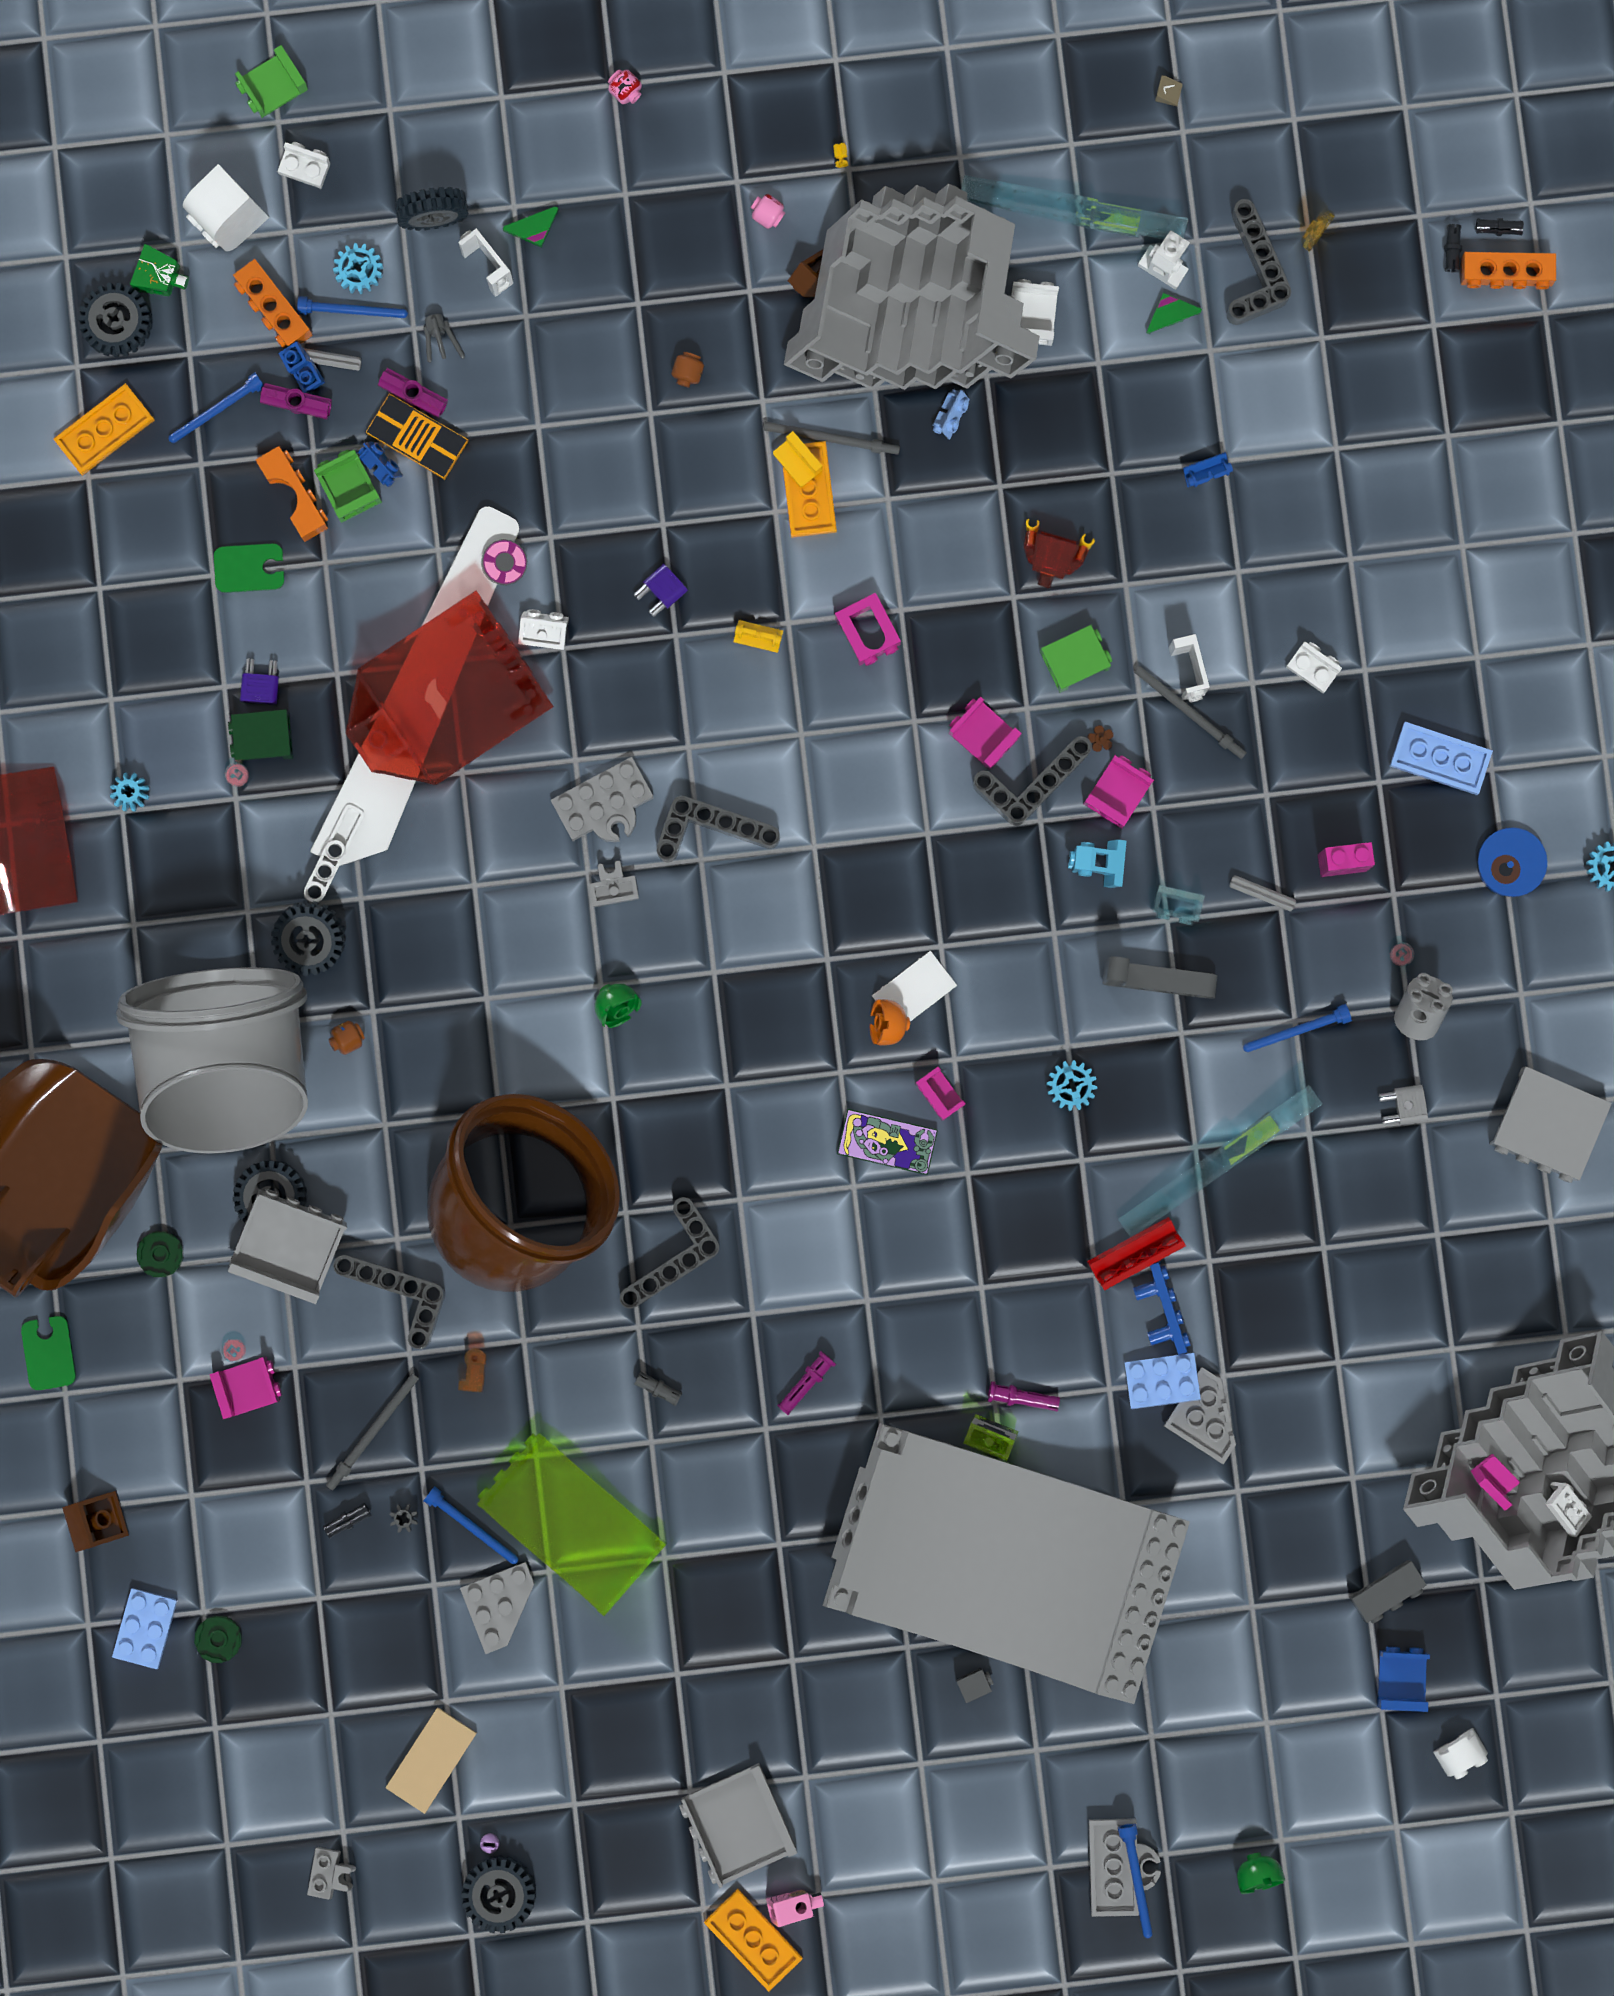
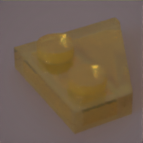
(1316, 230)

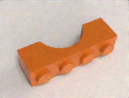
(306, 517)

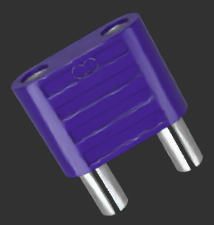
(665, 588)
(259, 687)

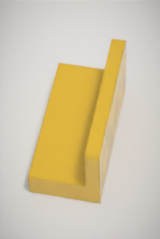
(797, 460)

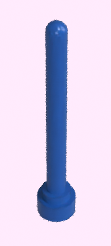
(307, 305)
(252, 384)
(1340, 1015)
(436, 1499)
(1128, 1834)

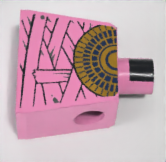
(783, 1907)

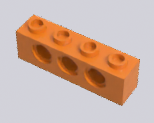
(1542, 263)
(252, 275)

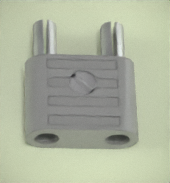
(1409, 1105)

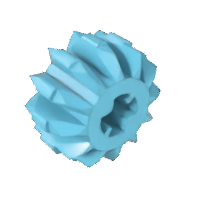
(124, 800)

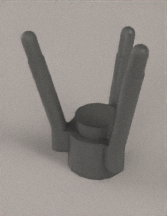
(435, 327)

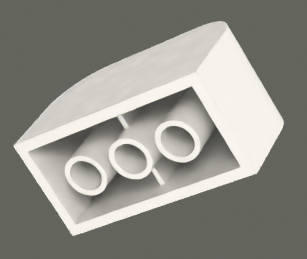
(223, 210)

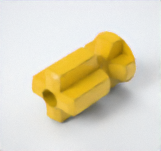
(840, 153)

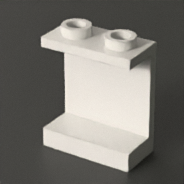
(499, 279)
(1038, 307)
(1190, 645)

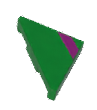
(533, 228)
(1171, 311)

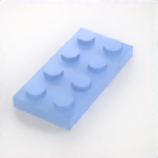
(1441, 758)

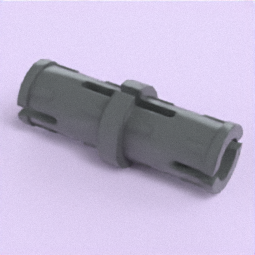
(658, 1388)

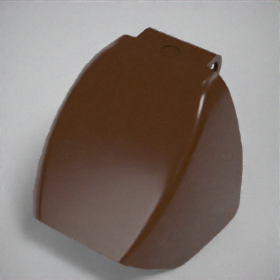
(66, 1172)

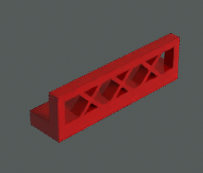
(1135, 1252)

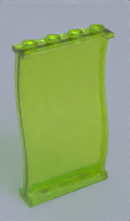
(571, 1523)

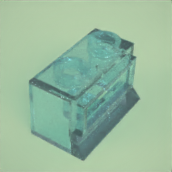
(1181, 895)

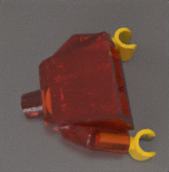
(1053, 554)

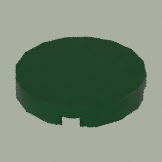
(160, 1254)
(218, 1639)

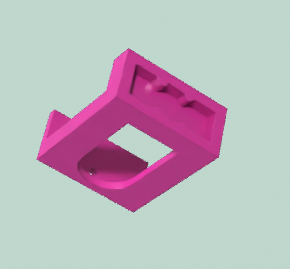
(863, 653)

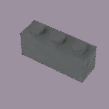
(1388, 1592)

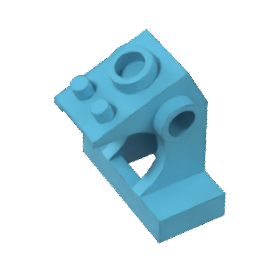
(1084, 857)

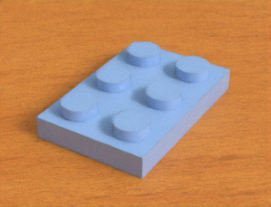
(1162, 1381)
(144, 1628)

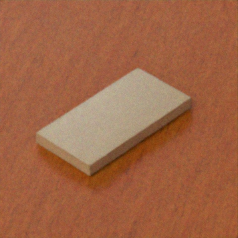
(431, 1760)

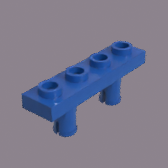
(1167, 1295)

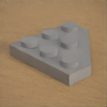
(1205, 1421)
(497, 1604)

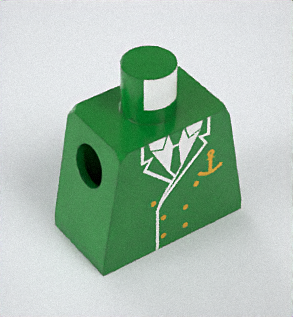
(157, 273)

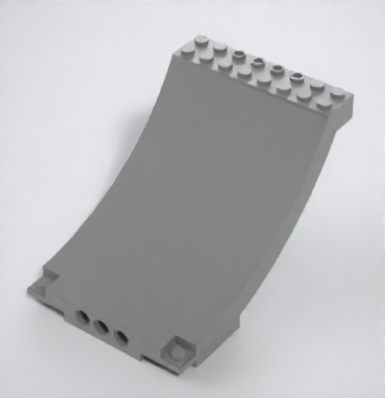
(1005, 1562)

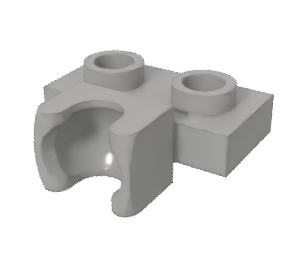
(613, 887)
(328, 1874)

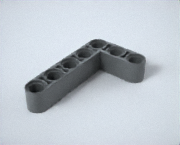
(1260, 265)
(1036, 786)
(712, 823)
(1122, 973)
(677, 1261)
(400, 1288)

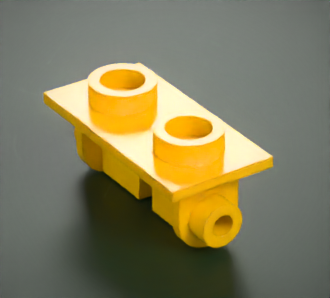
(758, 636)

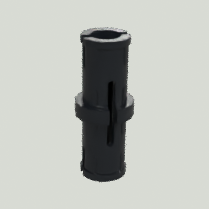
(1499, 227)
(1453, 248)
(361, 1513)

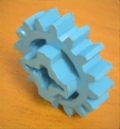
(350, 273)
(1602, 861)
(1068, 1075)

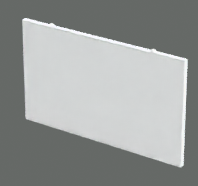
(918, 986)

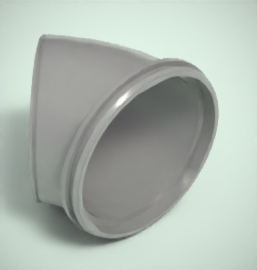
(217, 1057)

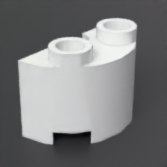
(1462, 1754)

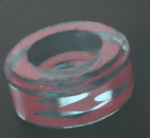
(236, 774)
(1401, 954)
(233, 1350)

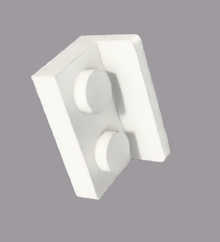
(304, 164)
(543, 629)
(1314, 666)
(1568, 1508)

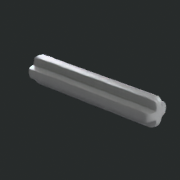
(334, 359)
(1262, 893)

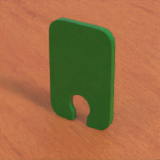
(242, 568)
(48, 1360)

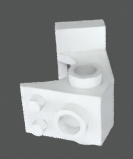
(1165, 260)

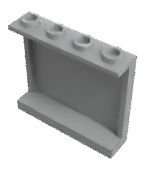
(1551, 1125)
(287, 1245)
(737, 1825)

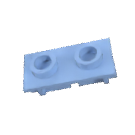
(956, 404)

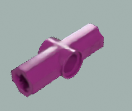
(401, 385)
(282, 397)

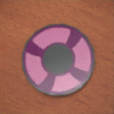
(504, 562)

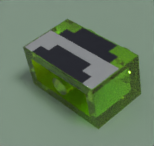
(991, 1437)

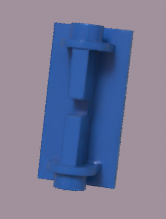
(374, 455)
(1207, 469)

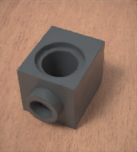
(975, 1684)

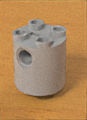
(1423, 1007)

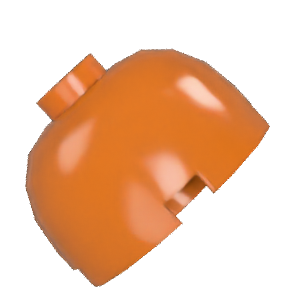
(889, 1022)

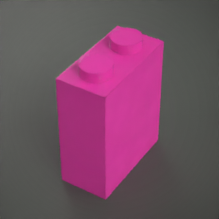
(1346, 859)

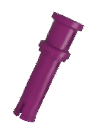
(813, 1374)
(1012, 1396)

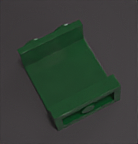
(261, 735)

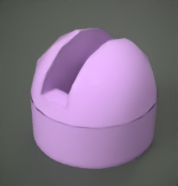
(489, 1838)

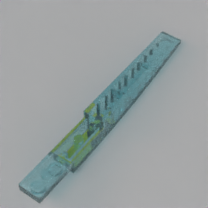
(1072, 209)
(1220, 1161)

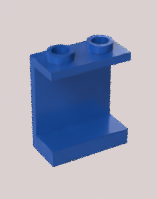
(1402, 1679)

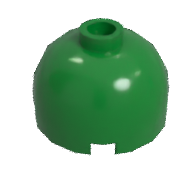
(615, 1004)
(1259, 1873)

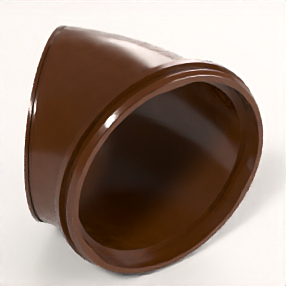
(474, 1238)

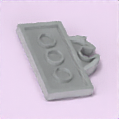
(604, 802)
(1110, 1869)

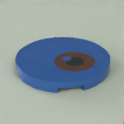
(1512, 862)

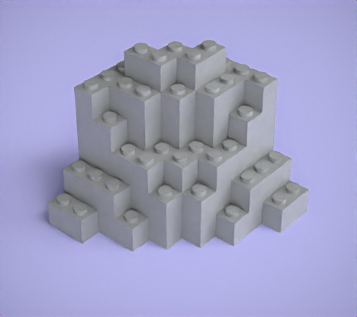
(914, 295)
(1545, 1430)

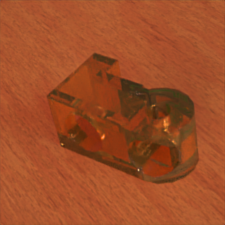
(475, 1375)

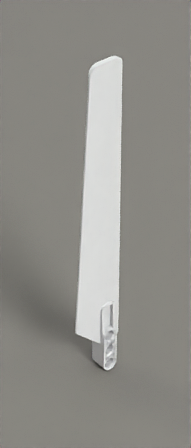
(372, 802)

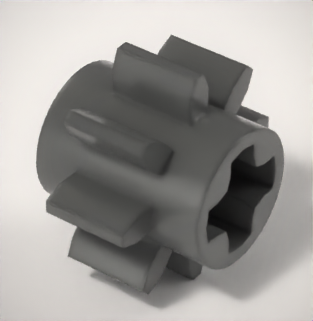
(410, 1515)

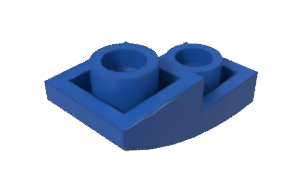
(302, 367)

